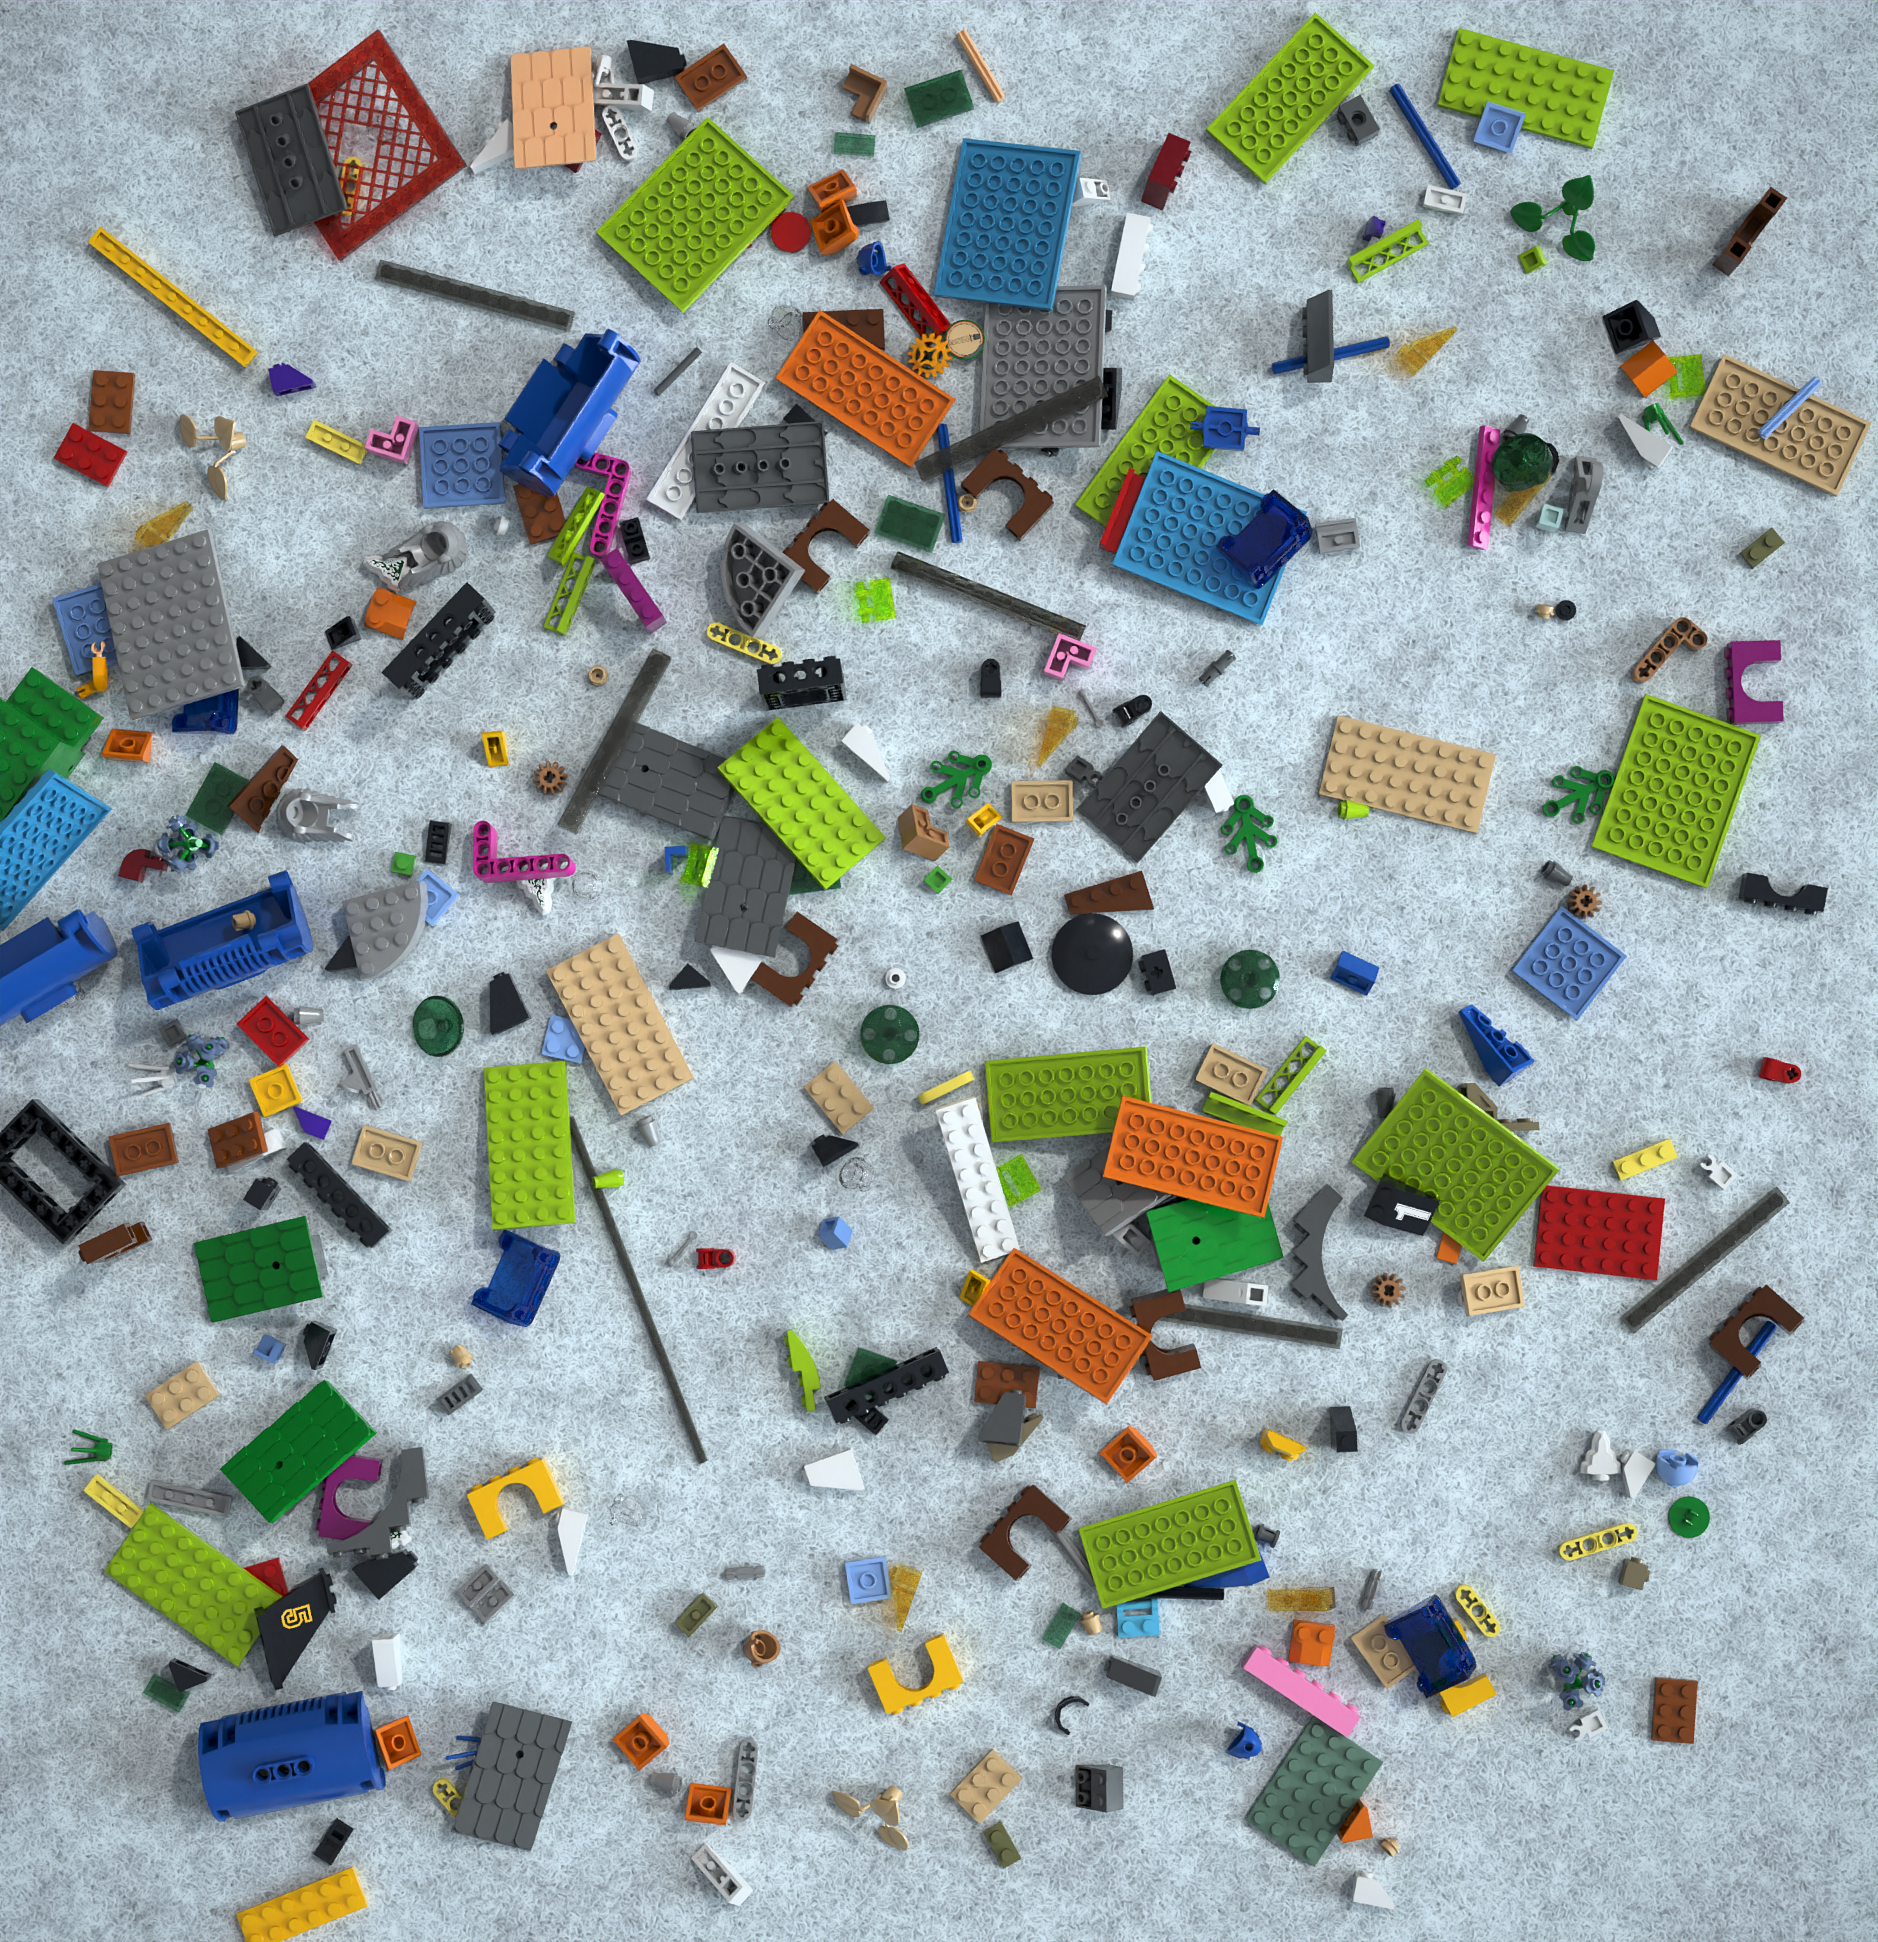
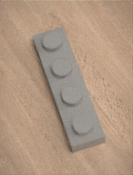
(190, 1498)

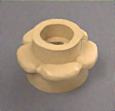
(972, 503)
(1544, 611)
(597, 670)
(1390, 1846)

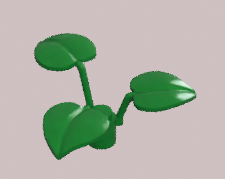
(1578, 196)

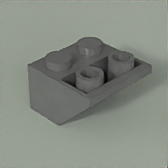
(1099, 1787)

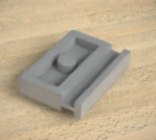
(1337, 536)

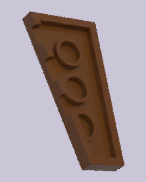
(865, 323)
(258, 795)
(1116, 895)

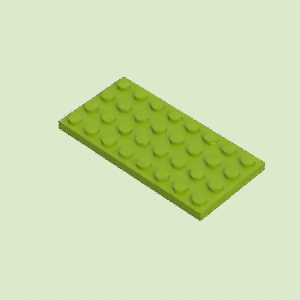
(1556, 92)
(1290, 98)
(1161, 428)
(801, 803)
(1063, 1092)
(529, 1145)
(1169, 1544)
(192, 1583)

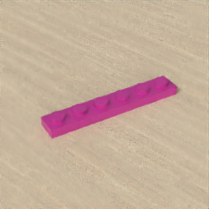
(1483, 488)

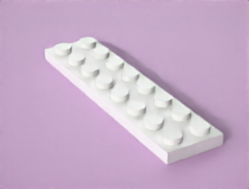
(723, 409)
(977, 1178)

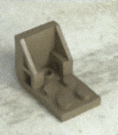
(1479, 1098)

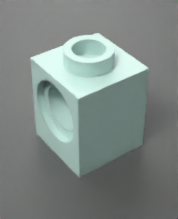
(1549, 518)

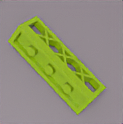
(1382, 245)
(575, 526)
(574, 598)
(1296, 1080)
(1243, 1114)

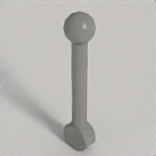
(1099, 723)
(693, 1235)

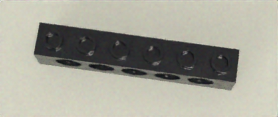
(379, 1228)
(894, 1374)

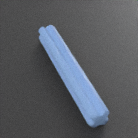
(1789, 407)

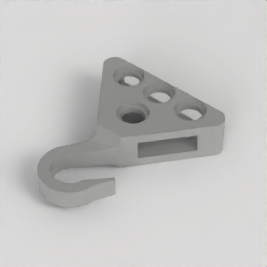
(1584, 488)

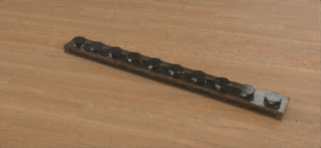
(475, 295)
(1011, 429)
(987, 596)
(614, 741)
(1704, 1260)
(1257, 1325)

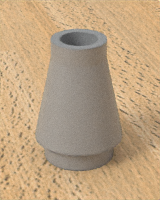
(680, 125)
(307, 1015)
(648, 1129)
(667, 1781)

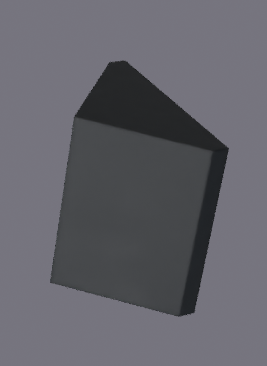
(1006, 947)

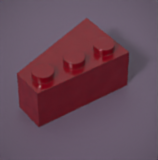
(1166, 170)

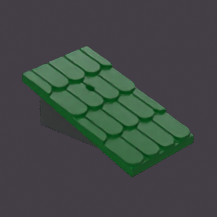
(1226, 1242)
(243, 1270)
(298, 1451)

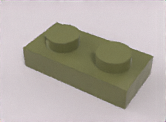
(1762, 548)
(696, 1614)
(1002, 1844)

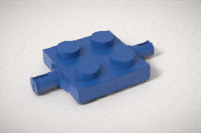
(1225, 428)

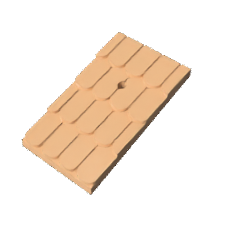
(553, 91)

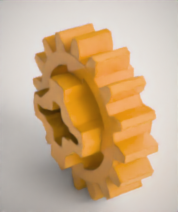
(934, 361)

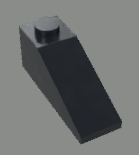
(1110, 405)

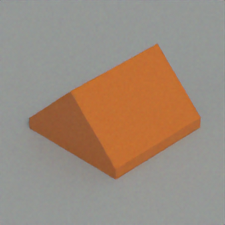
(832, 189)
(1649, 368)
(128, 746)
(397, 1742)
(708, 1804)
(1357, 1824)

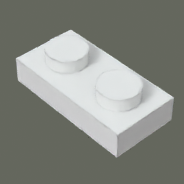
(1444, 200)

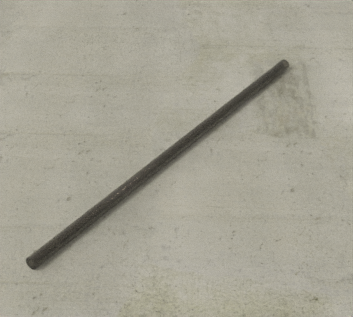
(638, 1294)

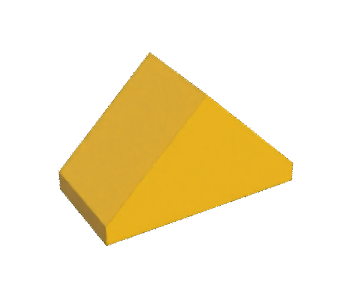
(495, 748)
(983, 820)
(973, 1287)

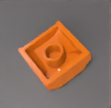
(834, 229)
(389, 613)
(1129, 1453)
(1311, 1643)
(642, 1740)

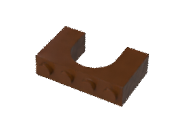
(1748, 231)
(997, 467)
(832, 518)
(790, 988)
(114, 1243)
(1763, 1304)
(1163, 1362)
(998, 1543)

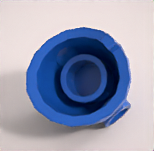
(872, 262)
(1245, 1744)

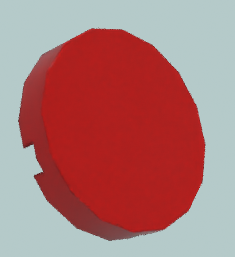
(790, 232)

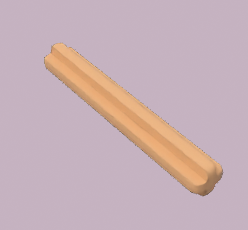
(980, 66)

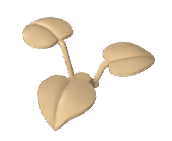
(229, 441)
(885, 1807)

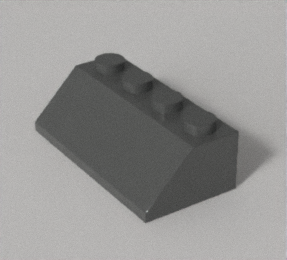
(1319, 338)

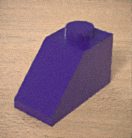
(288, 380)

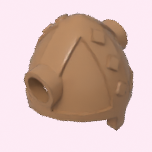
(761, 1647)

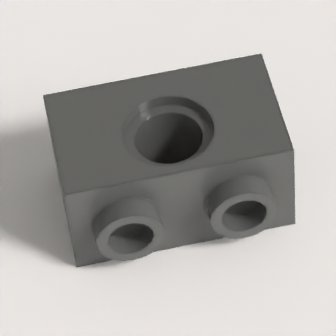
(1357, 109)

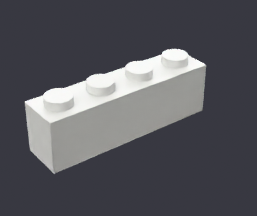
(1130, 256)

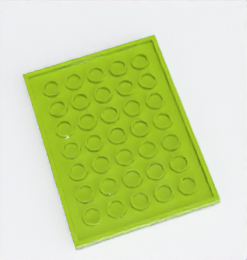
(695, 215)
(1675, 791)
(1460, 1157)

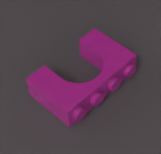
(633, 590)
(1742, 708)
(333, 1522)

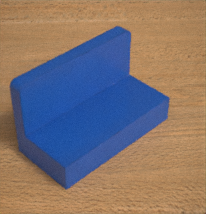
(674, 852)
(1355, 973)

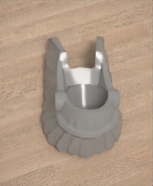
(435, 549)
(306, 816)

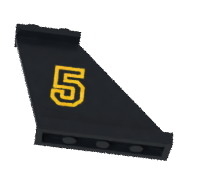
(292, 1622)

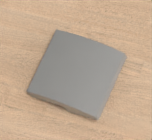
(486, 1593)

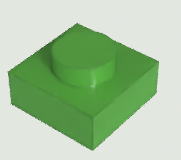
(403, 863)
(937, 879)

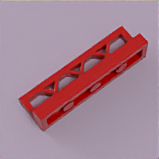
(918, 300)
(1121, 512)
(322, 693)

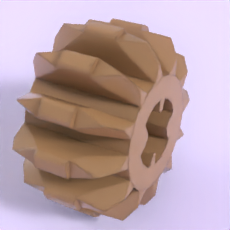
(545, 774)
(1580, 894)
(1394, 1291)

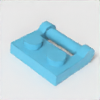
(1138, 1624)

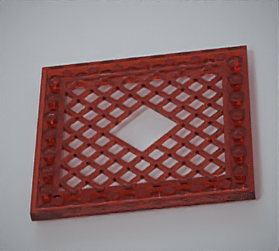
(449, 160)

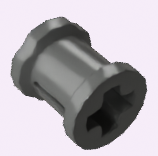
(1267, 1535)

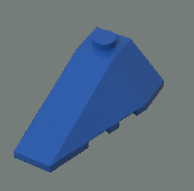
(1498, 1055)
(1240, 1576)

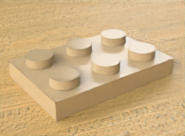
(1042, 801)
(1231, 1074)
(838, 1097)
(387, 1153)
(1492, 1290)
(182, 1395)
(1383, 1654)
(985, 1786)

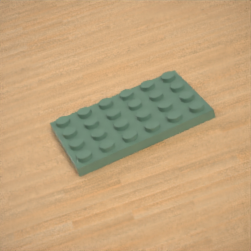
(1314, 1790)

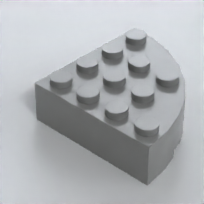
(755, 578)
(386, 926)

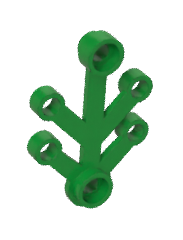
(959, 777)
(1581, 791)
(1248, 830)

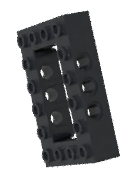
(412, 671)
(773, 689)
(31, 1196)

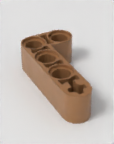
(1664, 652)

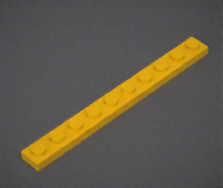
(172, 297)

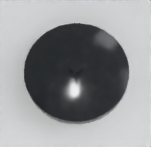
(1092, 954)

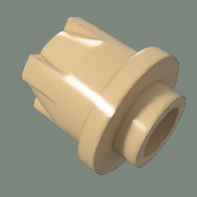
(243, 921)
(461, 1357)
(1091, 1622)

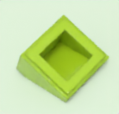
(1532, 259)

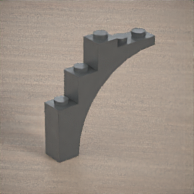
(1311, 1279)
(396, 1516)

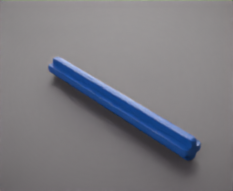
(1425, 136)
(1339, 353)
(950, 489)
(1733, 1376)

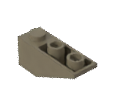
(1002, 1452)

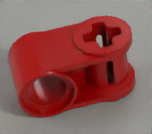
(1775, 1070)
(713, 1258)

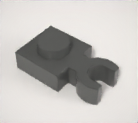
(1082, 770)

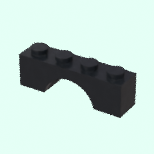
(1757, 889)

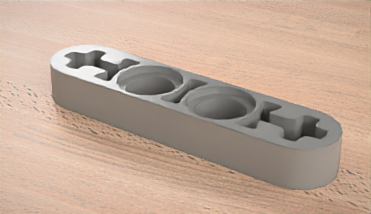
(1427, 1398)
(745, 1779)

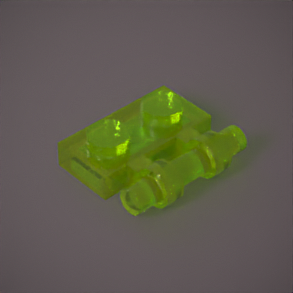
(1453, 487)
(882, 600)

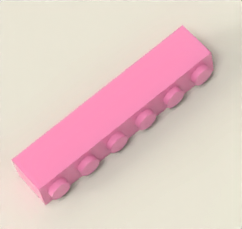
(1300, 1690)

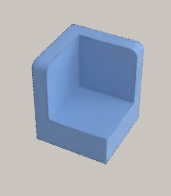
(835, 1233)
(270, 1349)

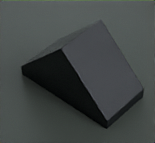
(343, 633)
(249, 657)
(343, 958)
(689, 979)
(187, 1675)

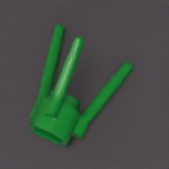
(1656, 414)
(102, 1450)

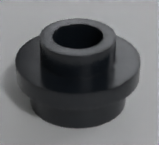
(1559, 610)

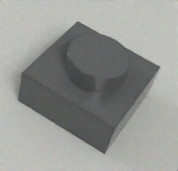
(173, 1032)

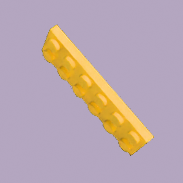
(303, 1908)

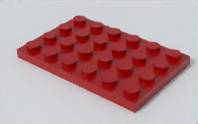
(1599, 1232)

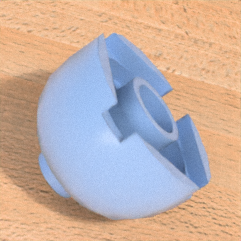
(1676, 1469)

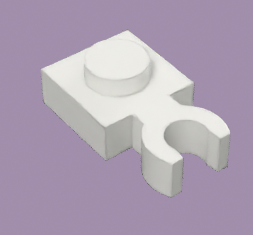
(1720, 1174)
(1591, 1723)

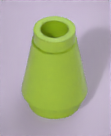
(1352, 810)
(609, 1179)

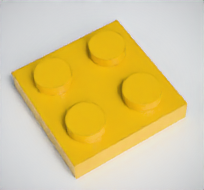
(275, 1090)

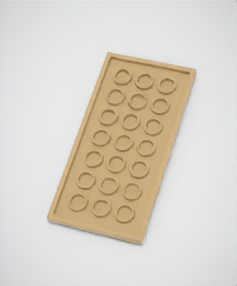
(1810, 444)
(1407, 774)
(619, 1024)

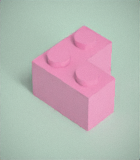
(396, 445)
(1067, 651)

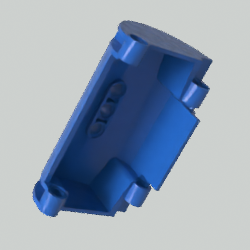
(566, 411)
(211, 955)
(45, 962)
(325, 1731)

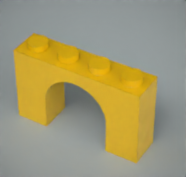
(485, 1498)
(1466, 1695)
(896, 1696)

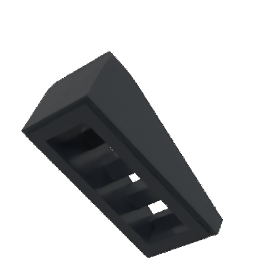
(445, 843)
(875, 1430)

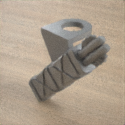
(361, 1077)

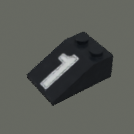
(1401, 1206)

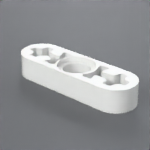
(631, 144)

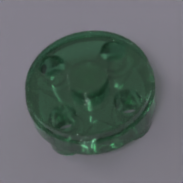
(1521, 462)
(1250, 979)
(889, 1034)

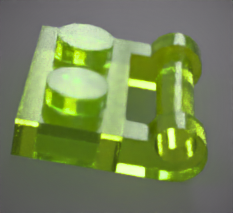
(1692, 377)
(704, 865)
(1021, 1176)

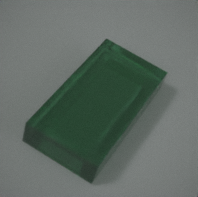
(854, 144)
(1061, 1625)
(166, 1693)

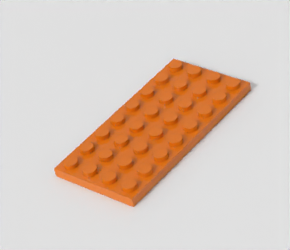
(865, 389)
(1192, 1156)
(1060, 1326)

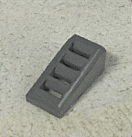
(441, 1400)

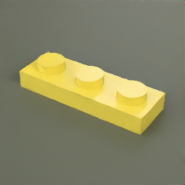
(336, 442)
(1644, 1159)
(114, 1500)

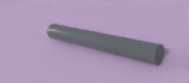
(677, 371)

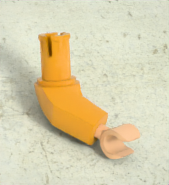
(100, 674)

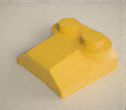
(1287, 1447)

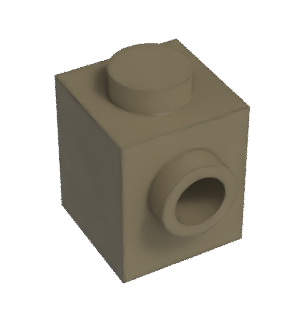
(1634, 1573)

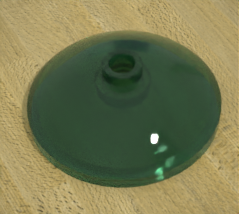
(431, 1028)

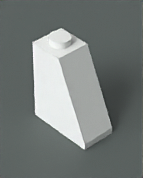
(1218, 793)
(737, 965)
(834, 1471)
(387, 1660)

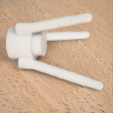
(602, 67)
(165, 1078)

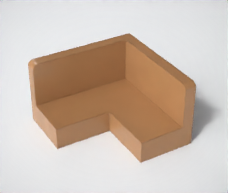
(869, 90)
(919, 835)

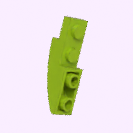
(802, 1361)

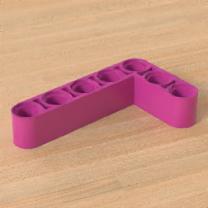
(609, 498)
(514, 864)

